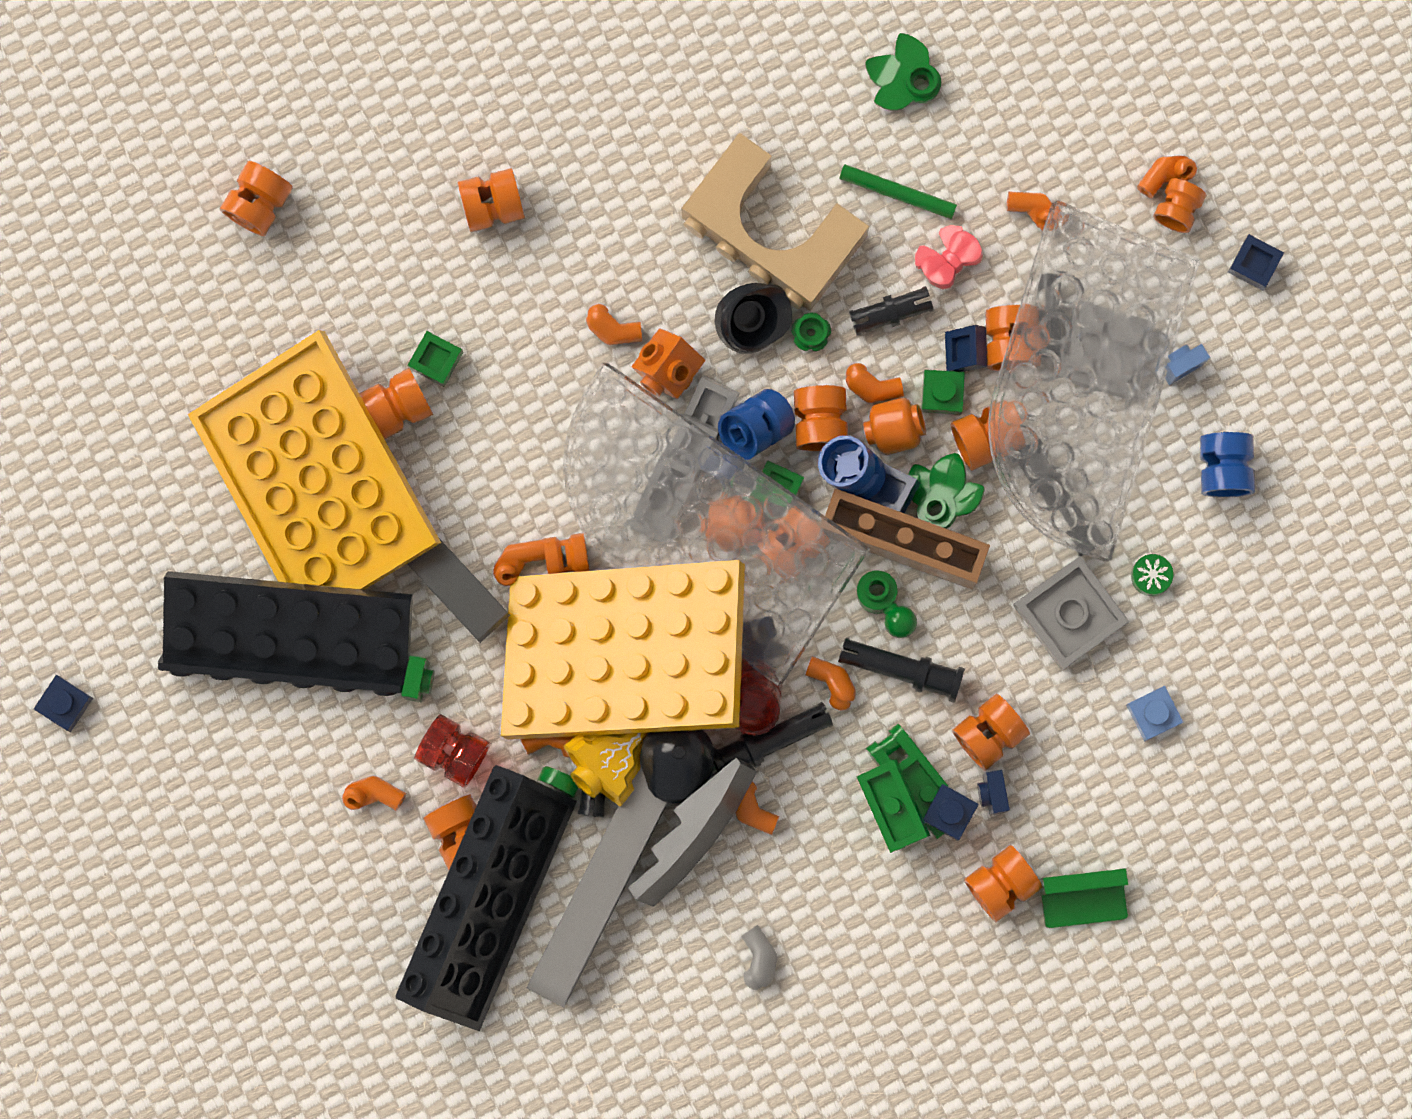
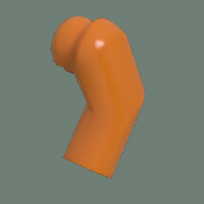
(1164, 170)
(1035, 204)

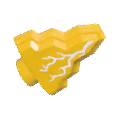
(606, 763)

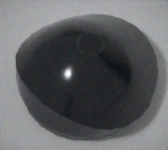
(753, 317)
(676, 763)

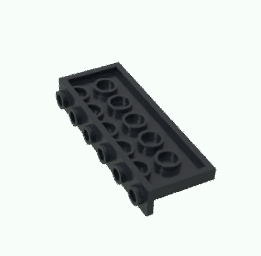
(285, 633)
(486, 898)

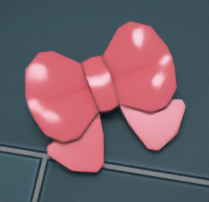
(961, 251)

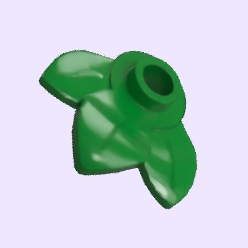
(899, 72)
(947, 487)

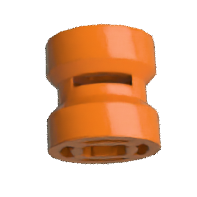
(1180, 203)
(575, 554)

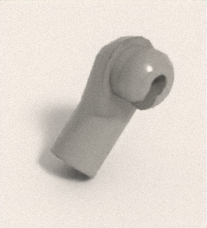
(763, 960)

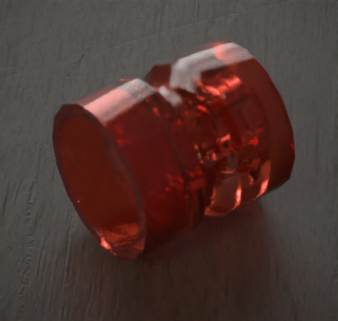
(758, 703)
(465, 757)

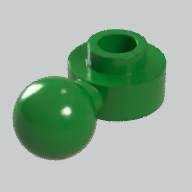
(899, 620)

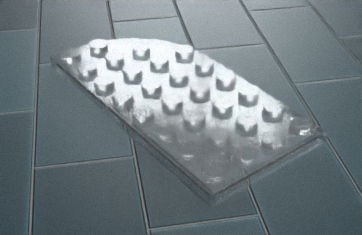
(1085, 375)
(671, 494)

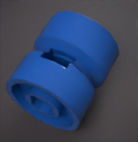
(756, 423)
(1227, 464)
(851, 467)

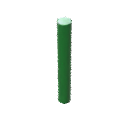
(898, 191)

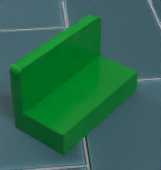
(893, 806)
(1084, 898)

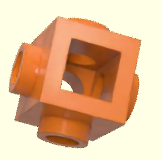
(667, 364)

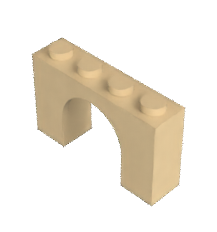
(800, 271)

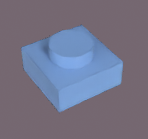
(1185, 361)
(1154, 713)

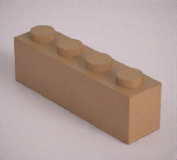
(909, 539)

